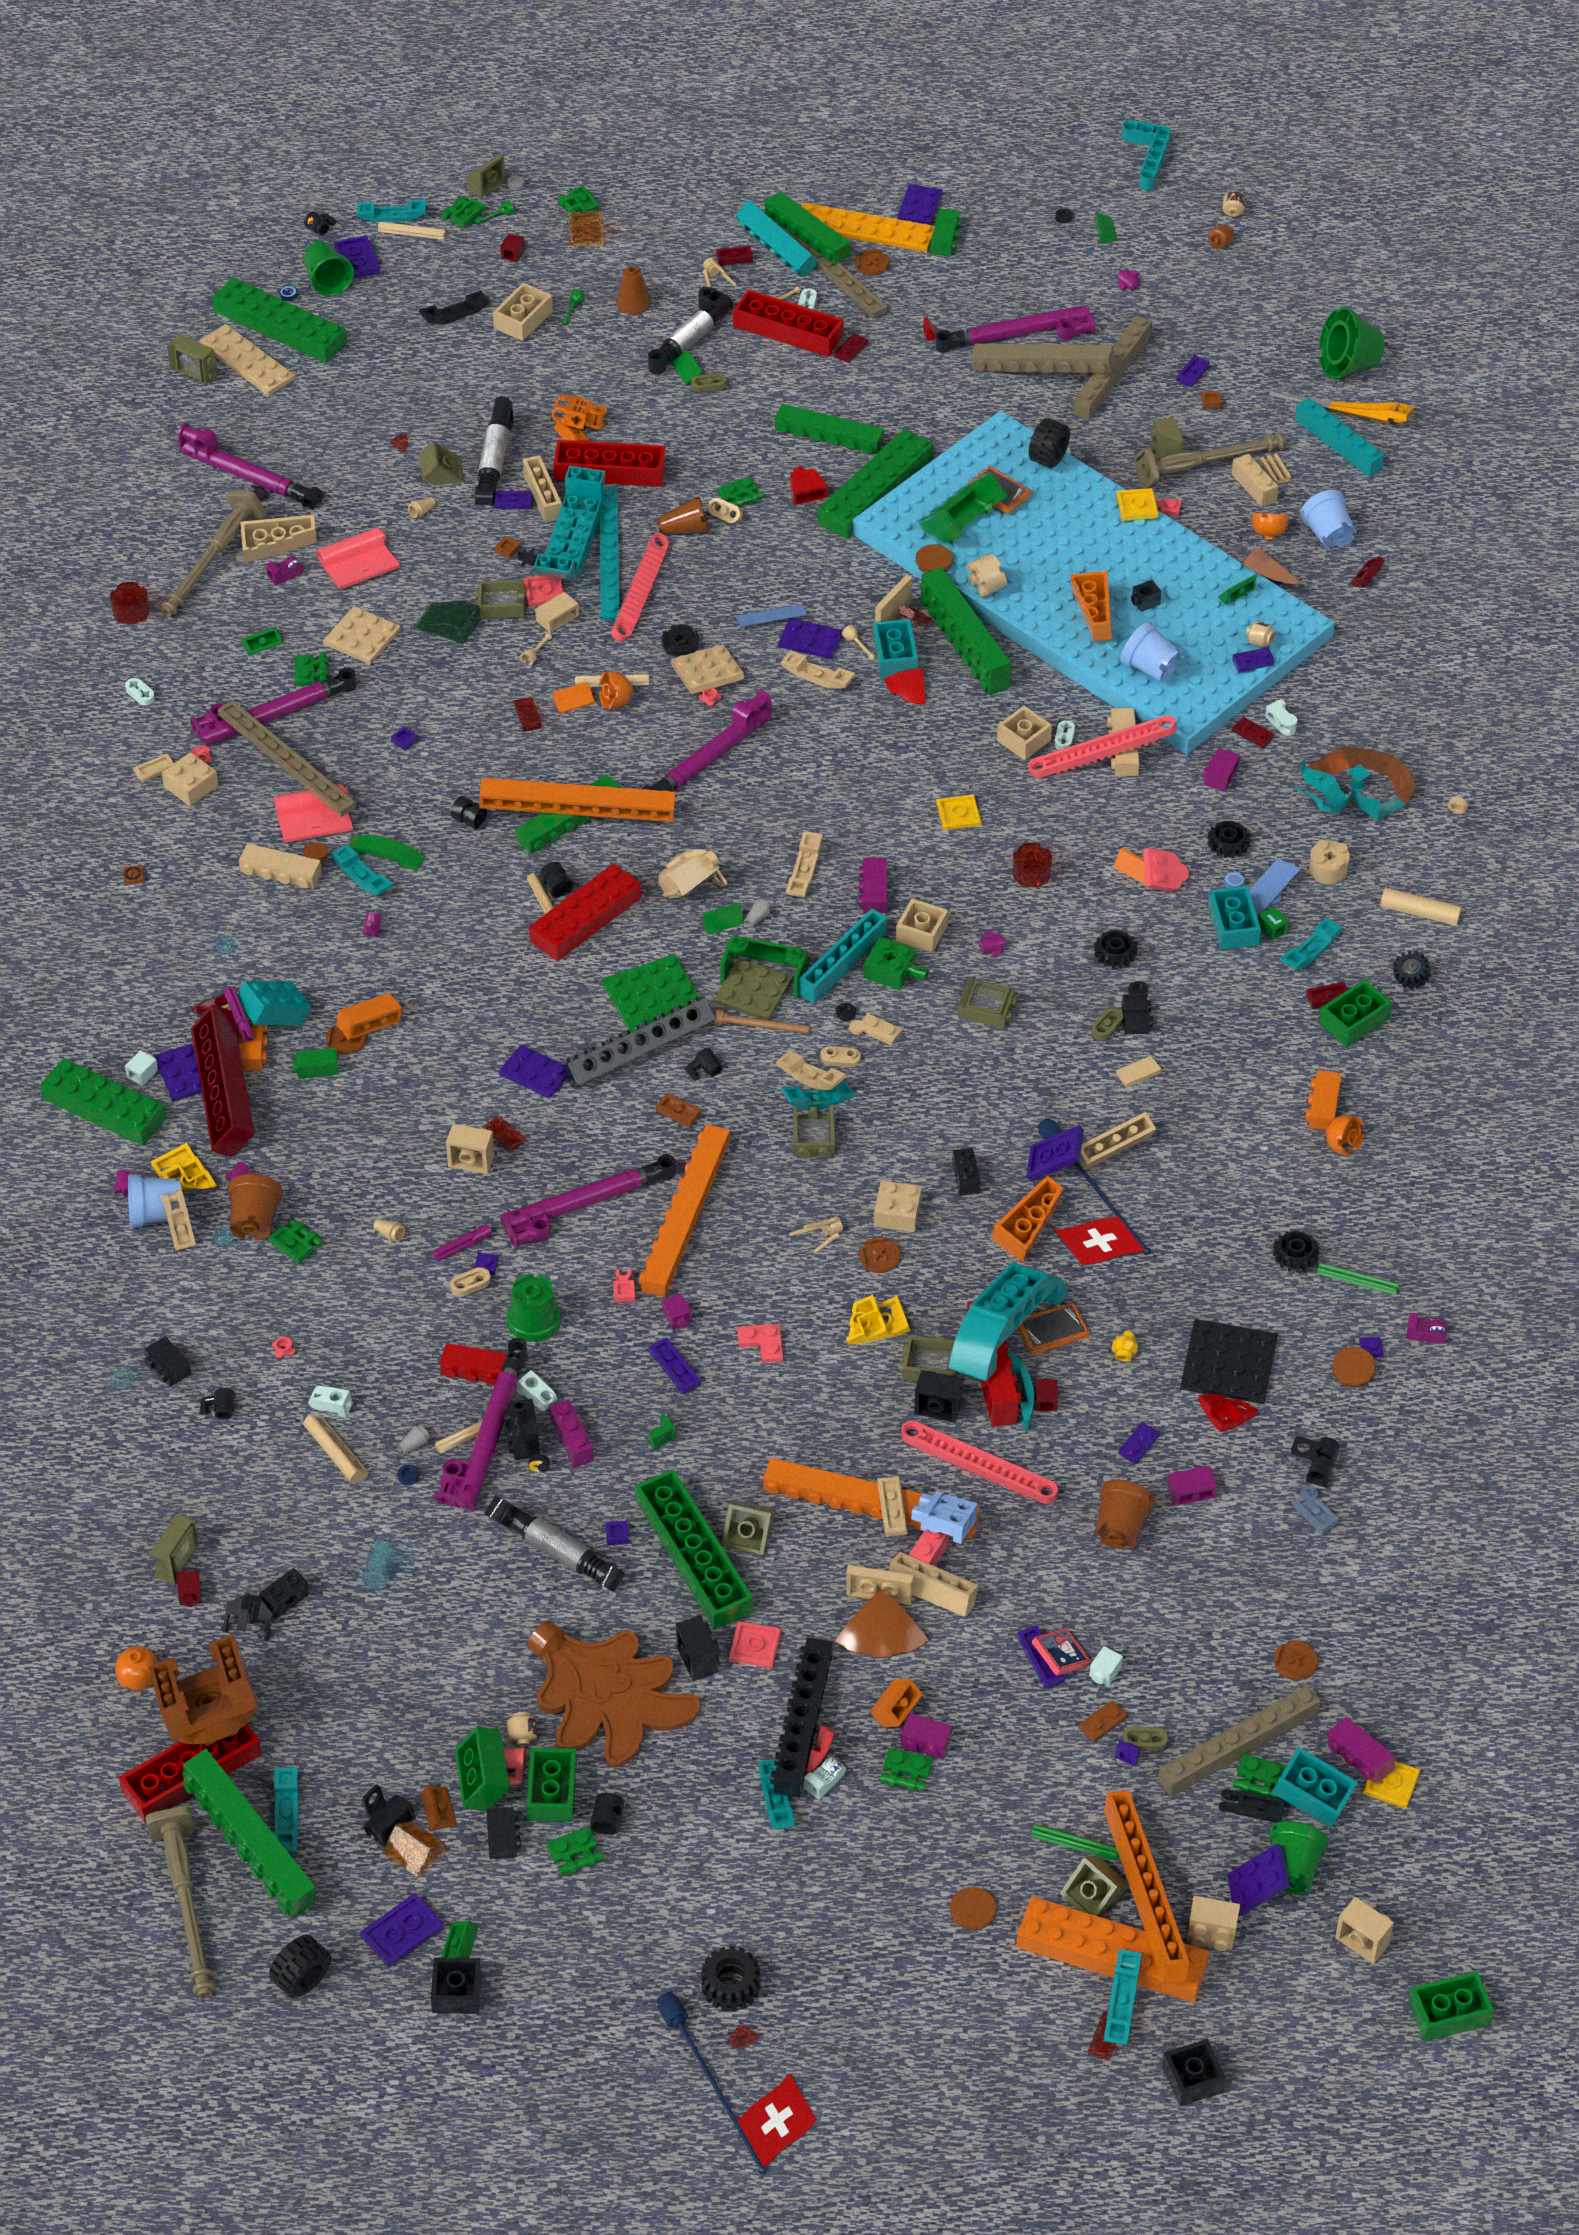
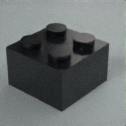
(938, 1396)
(697, 1647)
(456, 1985)
(1193, 2072)

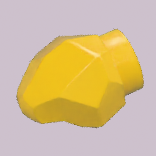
(1125, 1346)

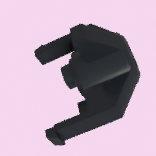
(249, 1609)

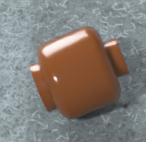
(1220, 236)

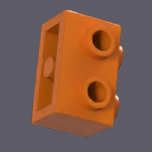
(896, 1703)

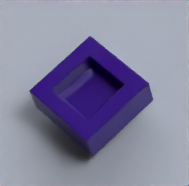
(404, 738)
(487, 1261)
(1372, 1345)
(617, 1533)
(1127, 1753)

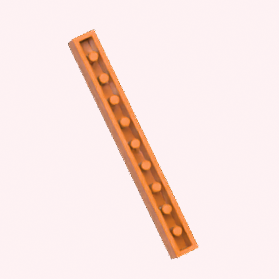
(577, 799)
(684, 1211)
(836, 1490)
(1146, 1887)

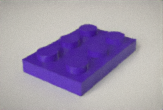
(920, 204)
(360, 254)
(810, 638)
(534, 1071)
(179, 1072)
(1055, 1153)
(1259, 1879)
(402, 1930)

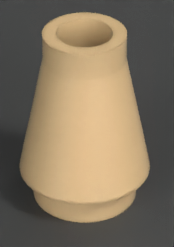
(421, 507)
(391, 1230)

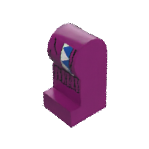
(284, 570)
(1426, 1329)

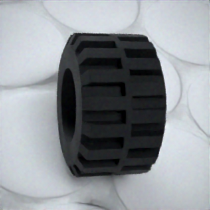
(1049, 443)
(300, 1966)
(730, 1994)

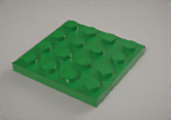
(650, 991)

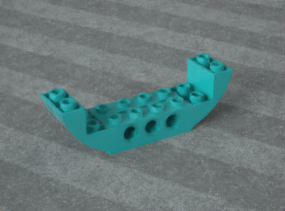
(574, 526)
(998, 1314)

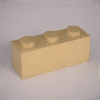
(1255, 480)

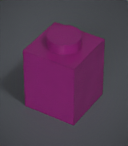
(676, 1311)

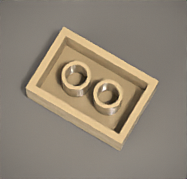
(523, 311)

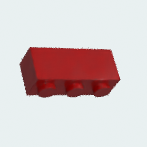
(471, 1363)

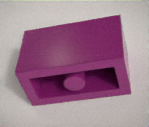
(1221, 769)
(1192, 1485)
(926, 1736)

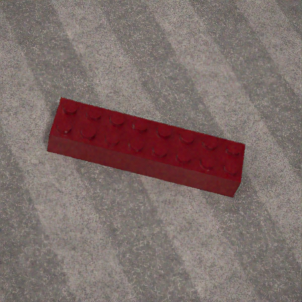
(222, 1081)

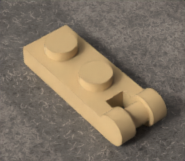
(178, 1220)

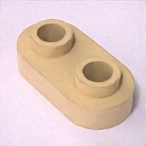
(726, 510)
(840, 1056)
(469, 1282)

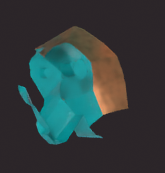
(1322, 773)

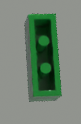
(945, 232)

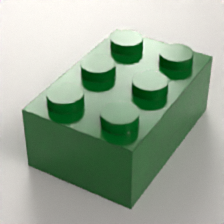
(1355, 1013)
(481, 1768)
(551, 1784)
(1451, 2006)

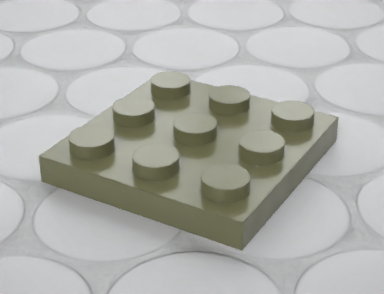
(753, 989)

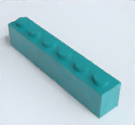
(775, 237)
(1339, 437)
(842, 956)

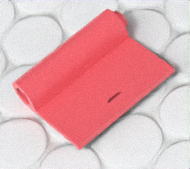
(357, 558)
(306, 816)

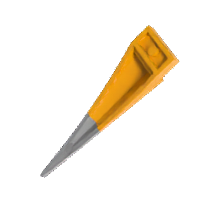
(1372, 411)

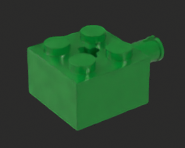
(892, 964)

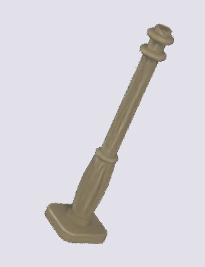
(1149, 468)
(245, 508)
(171, 1826)

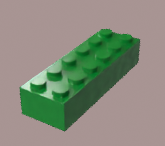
(103, 1101)

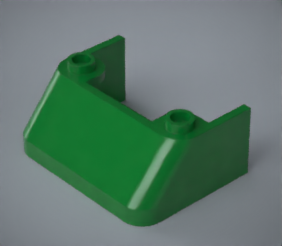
(963, 507)
(767, 952)

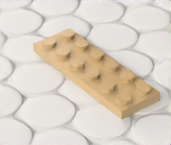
(247, 360)

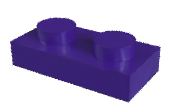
(1192, 371)
(513, 499)
(1253, 659)
(1139, 1443)

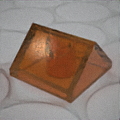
(586, 229)
(412, 1847)

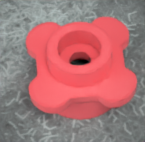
(710, 696)
(202, 750)
(283, 1342)

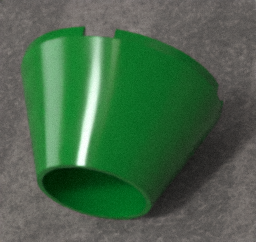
(1349, 344)

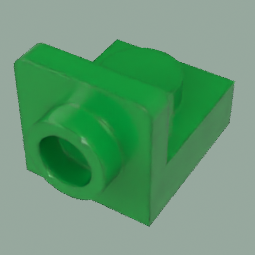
(663, 1434)

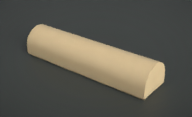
(1421, 906)
(335, 1448)

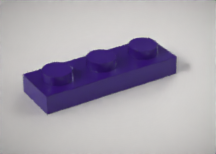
(674, 1366)
(1040, 1666)

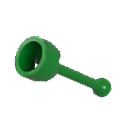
(506, 208)
(576, 298)

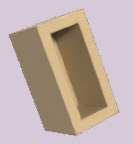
(557, 612)

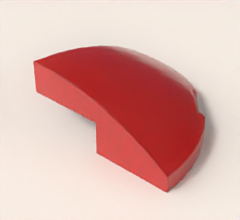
(908, 685)
(1225, 1408)
(823, 1743)

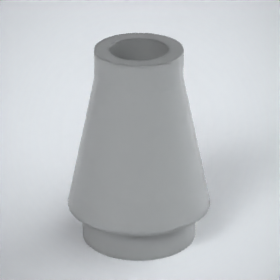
(758, 911)
(415, 1438)

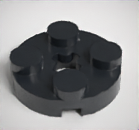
(671, 637)

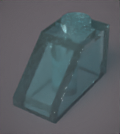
(379, 1565)

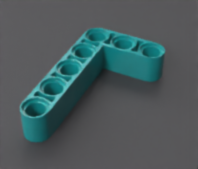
(1158, 139)

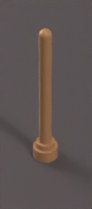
(724, 1018)

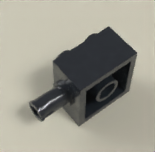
(521, 1429)

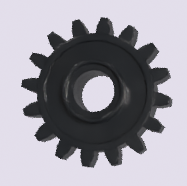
(1229, 838)
(1115, 948)
(1296, 1250)

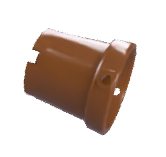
(253, 1205)
(1123, 1513)

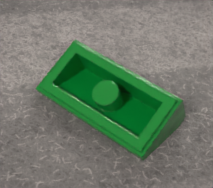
(1105, 228)
(686, 367)
(1238, 590)
(261, 641)
(722, 918)
(460, 1940)

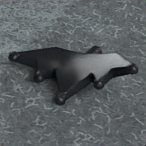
(261, 493)
(527, 558)

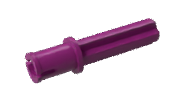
(238, 1012)
(462, 1242)

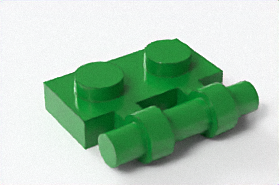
(581, 198)
(466, 214)
(738, 489)
(305, 669)
(293, 1245)
(909, 1764)
(1258, 1770)
(573, 1845)

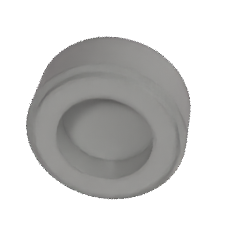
(515, 182)

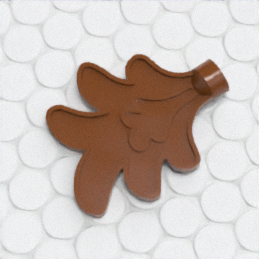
(607, 1689)

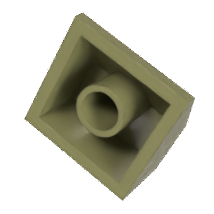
(487, 176)
(1165, 438)
(440, 465)
(748, 1527)
(1094, 1886)

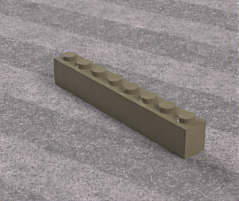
(1043, 358)
(1101, 384)
(1239, 1739)

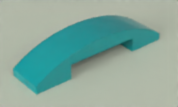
(369, 212)
(362, 875)
(1310, 949)
(818, 1098)
(1022, 1374)
(777, 1805)
(286, 1807)
(1122, 1997)

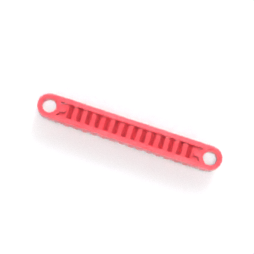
(640, 587)
(1102, 747)
(979, 1462)

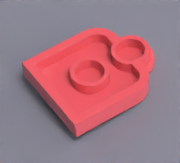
(1163, 870)

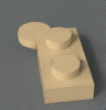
(876, 1028)

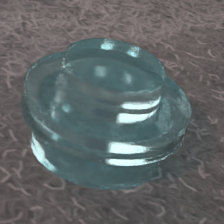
(225, 945)
(223, 1237)

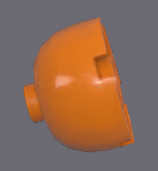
(1269, 524)
(615, 690)
(1344, 1130)
(133, 1667)

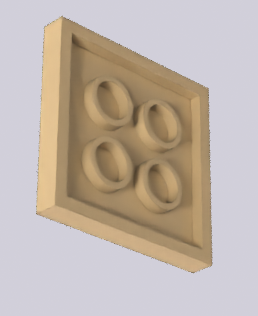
(362, 635)
(707, 669)

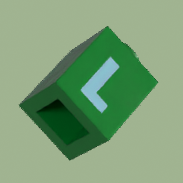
(1273, 923)

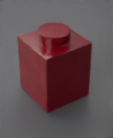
(512, 247)
(1046, 1395)
(189, 1588)

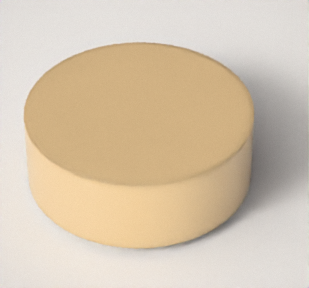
(1457, 805)

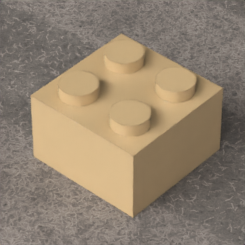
(1024, 732)
(190, 779)
(922, 925)
(470, 1148)
(897, 1206)
(1212, 1923)
(1364, 1929)

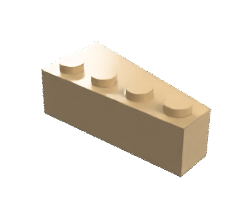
(276, 536)

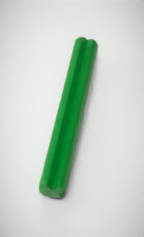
(1357, 1278)
(1075, 1842)

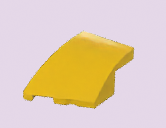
(183, 1162)
(868, 1321)

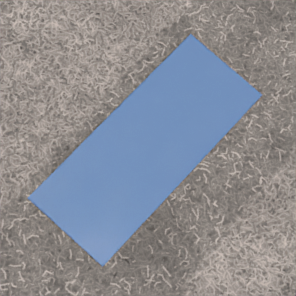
(771, 615)
(1271, 884)

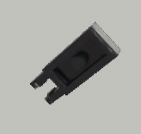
(1253, 1805)

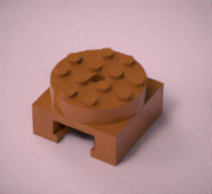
(208, 1702)

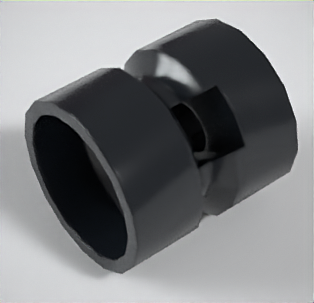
(468, 812)
(556, 879)
(607, 1813)

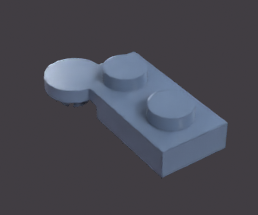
(1315, 1511)

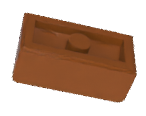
(438, 1808)

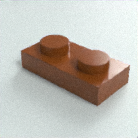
(678, 1110)
(1102, 1721)

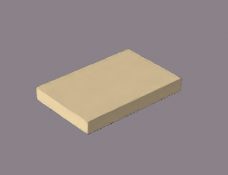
(888, 607)
(866, 1582)

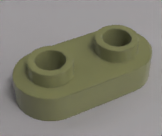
(708, 382)
(1104, 1024)
(1145, 1736)

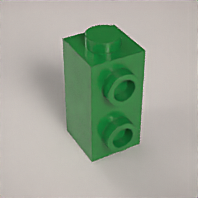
(316, 1063)

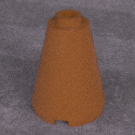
(633, 293)
(684, 519)

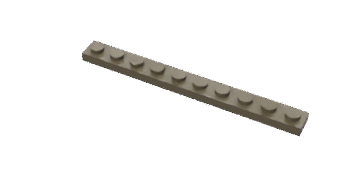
(846, 282)
(286, 758)

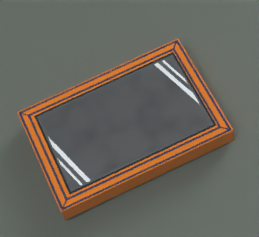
(1016, 492)
(1053, 1328)

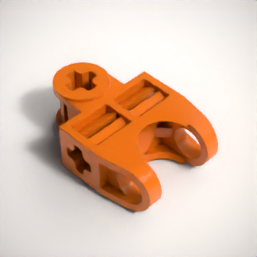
(584, 413)

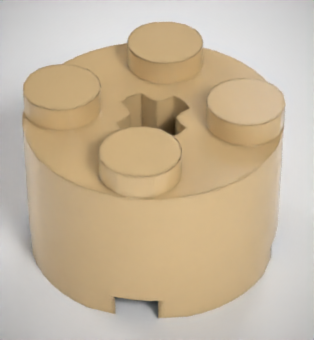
(986, 575)
(1329, 861)

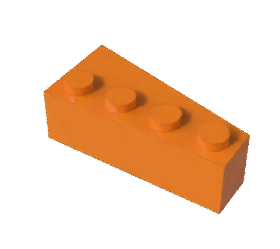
(1093, 599)
(1027, 1219)

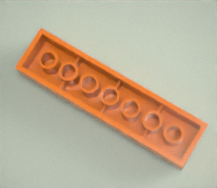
(1094, 1945)

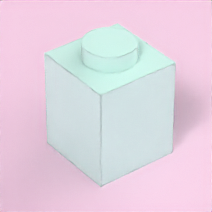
(141, 1068)
(1105, 1666)

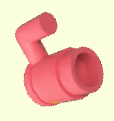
(515, 1758)

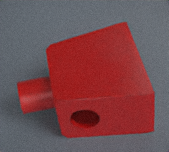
(807, 486)

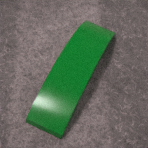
(387, 849)

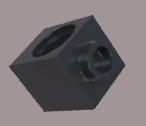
(1146, 595)

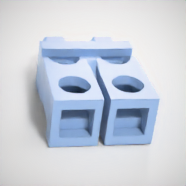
(945, 1515)

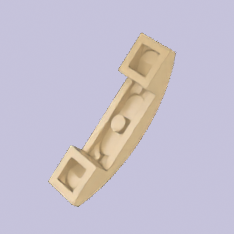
(798, 665)
(805, 864)
(807, 1074)

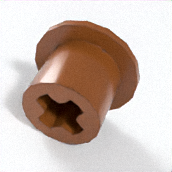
(316, 851)

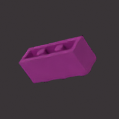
(873, 885)
(571, 1433)
(1360, 1750)

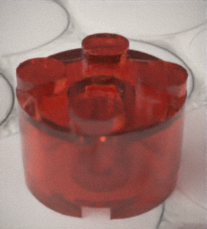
(129, 603)
(1032, 865)

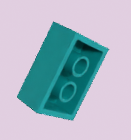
(894, 646)
(1234, 917)
(273, 1002)
(1314, 1787)

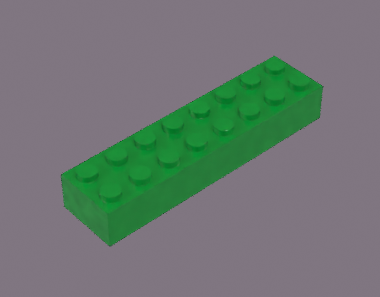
(279, 320)
(882, 474)
(965, 631)
(694, 1549)
(248, 1834)

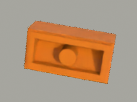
(570, 433)
(573, 697)
(1130, 865)

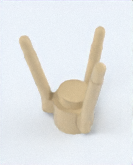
(712, 268)
(829, 1227)

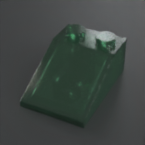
(450, 620)

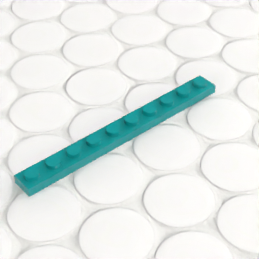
(609, 555)

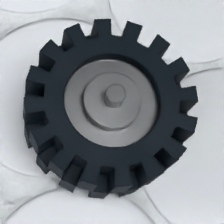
(1411, 969)

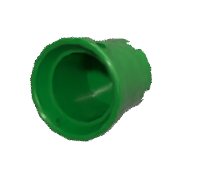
(327, 269)
(533, 1309)
(1302, 1851)

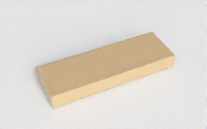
(892, 1506)

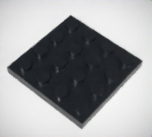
(1229, 1361)

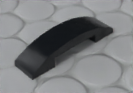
(473, 303)

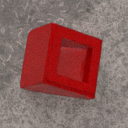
(929, 329)

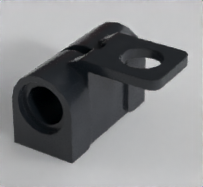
(1323, 1458)
(385, 1814)

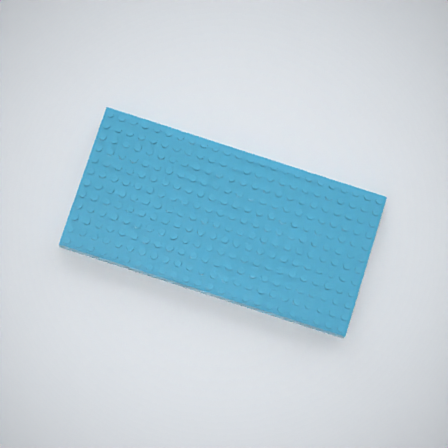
(1075, 529)

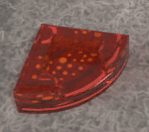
(400, 442)
(742, 2037)

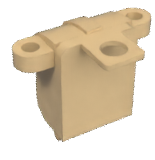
(689, 870)

